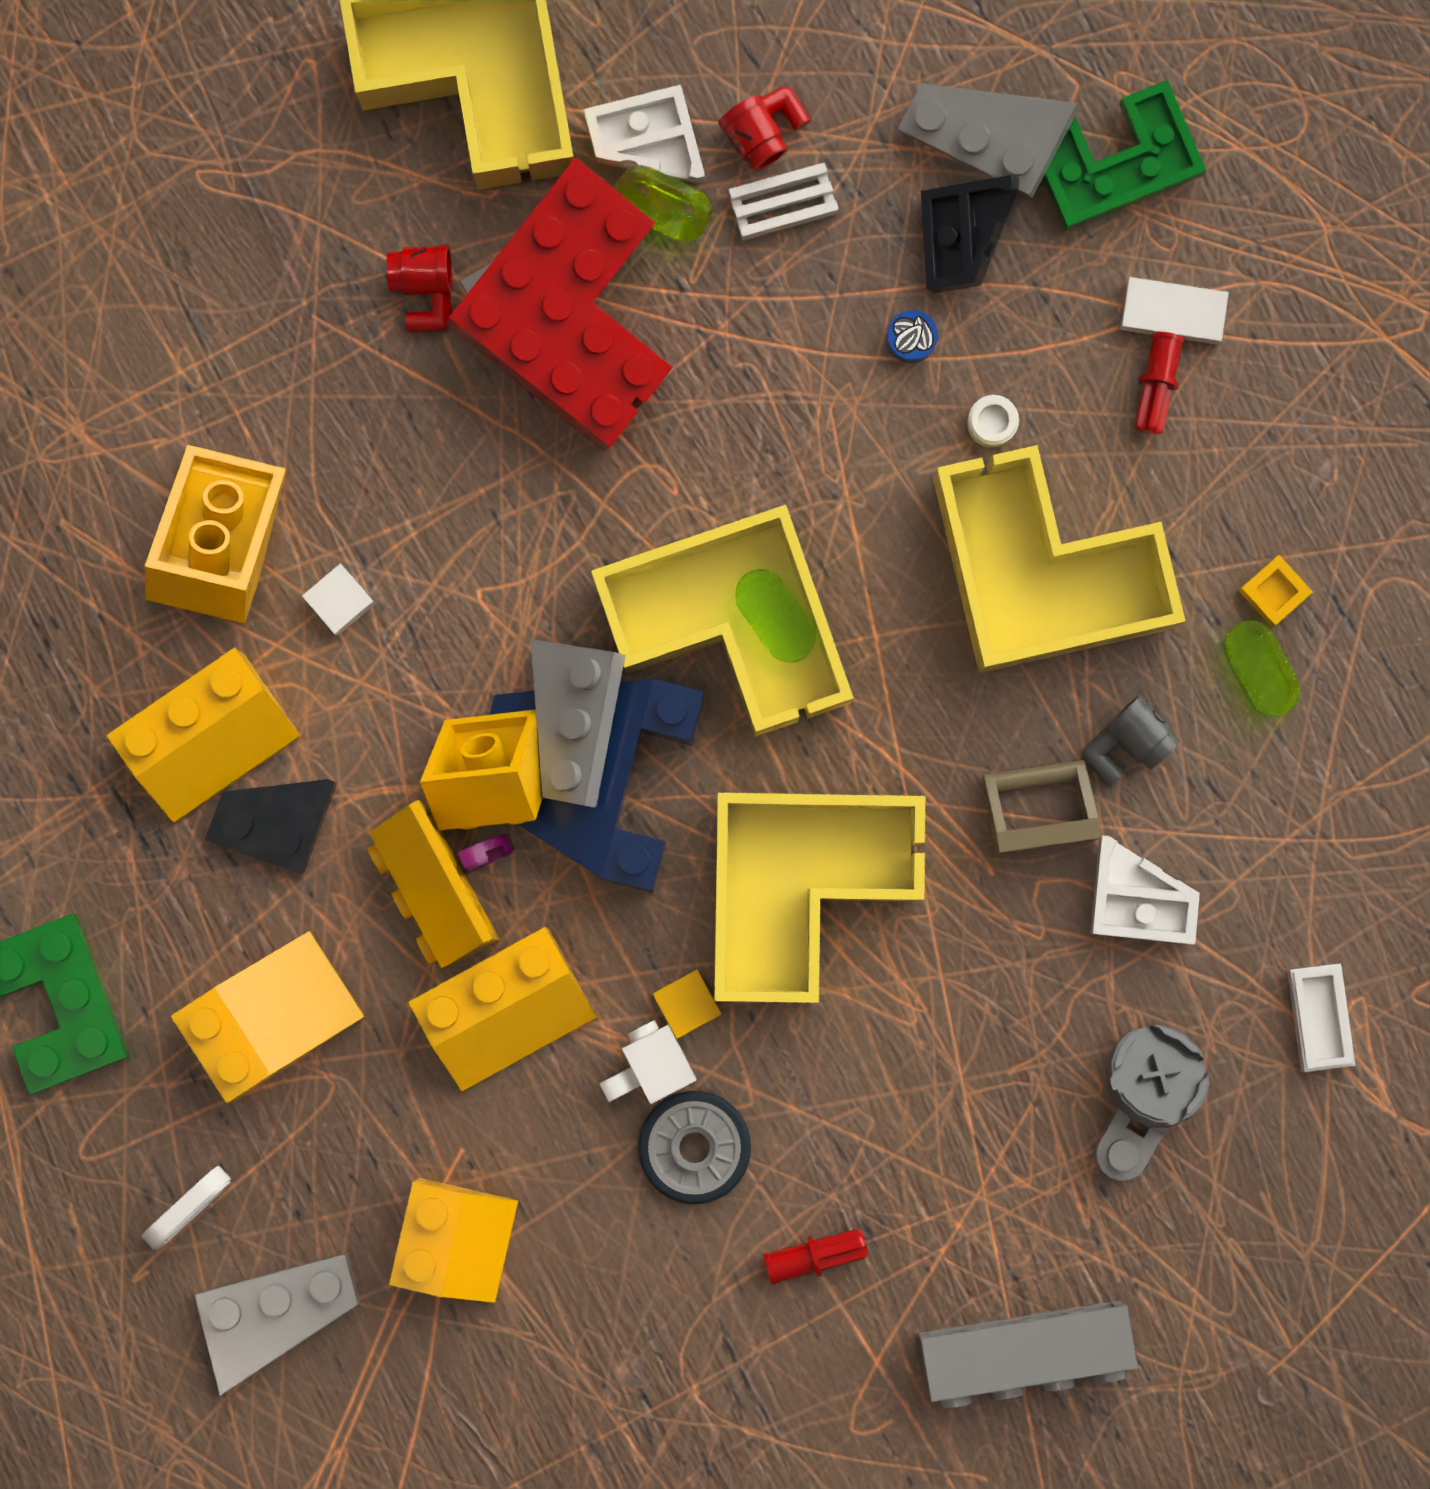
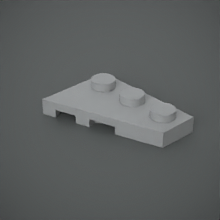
(991, 130)
(574, 717)
(272, 1313)

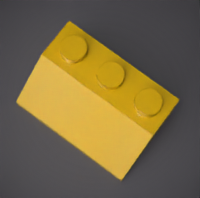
(204, 735)
(431, 886)
(502, 1009)

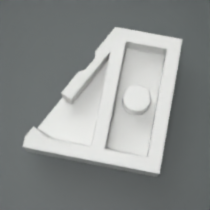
(648, 132)
(1140, 899)

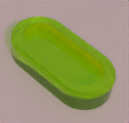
(775, 615)
(1261, 668)

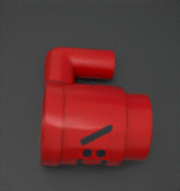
(756, 132)
(423, 272)

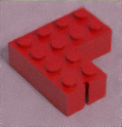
(538, 311)

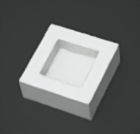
(338, 599)

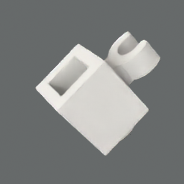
(655, 1065)

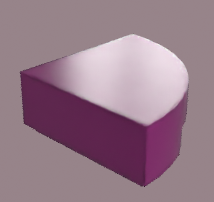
(486, 852)

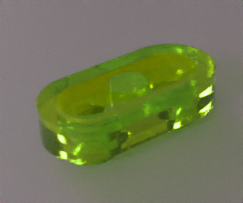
(666, 202)

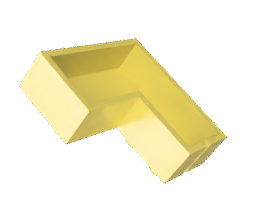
(485, 51)
(1030, 592)
(686, 601)
(784, 858)

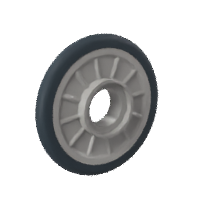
(701, 1180)

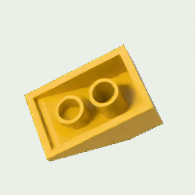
(214, 534)
(267, 1017)

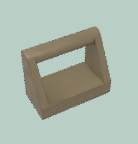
(1047, 835)

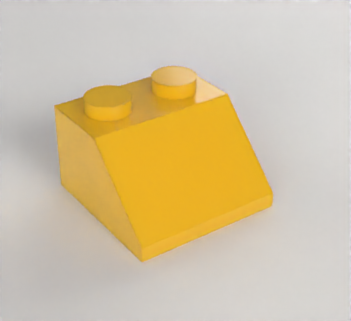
(484, 771)
(453, 1242)

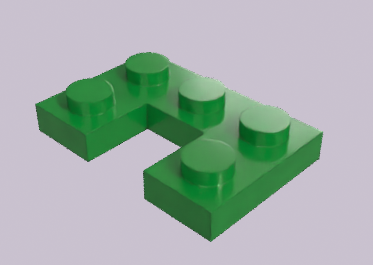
(1159, 162)
(88, 1028)

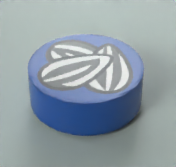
(912, 336)

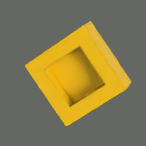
(1275, 591)
(686, 1004)

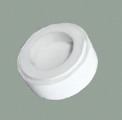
(992, 421)

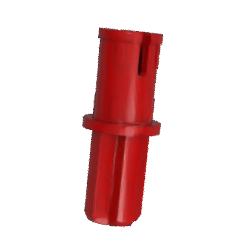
(1158, 382)
(815, 1256)

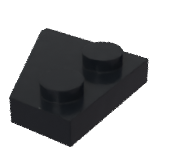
(963, 230)
(273, 821)

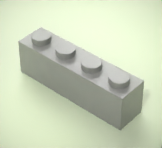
(1027, 1352)

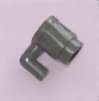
(1139, 732)

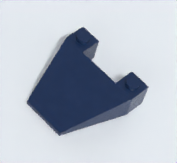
(591, 833)

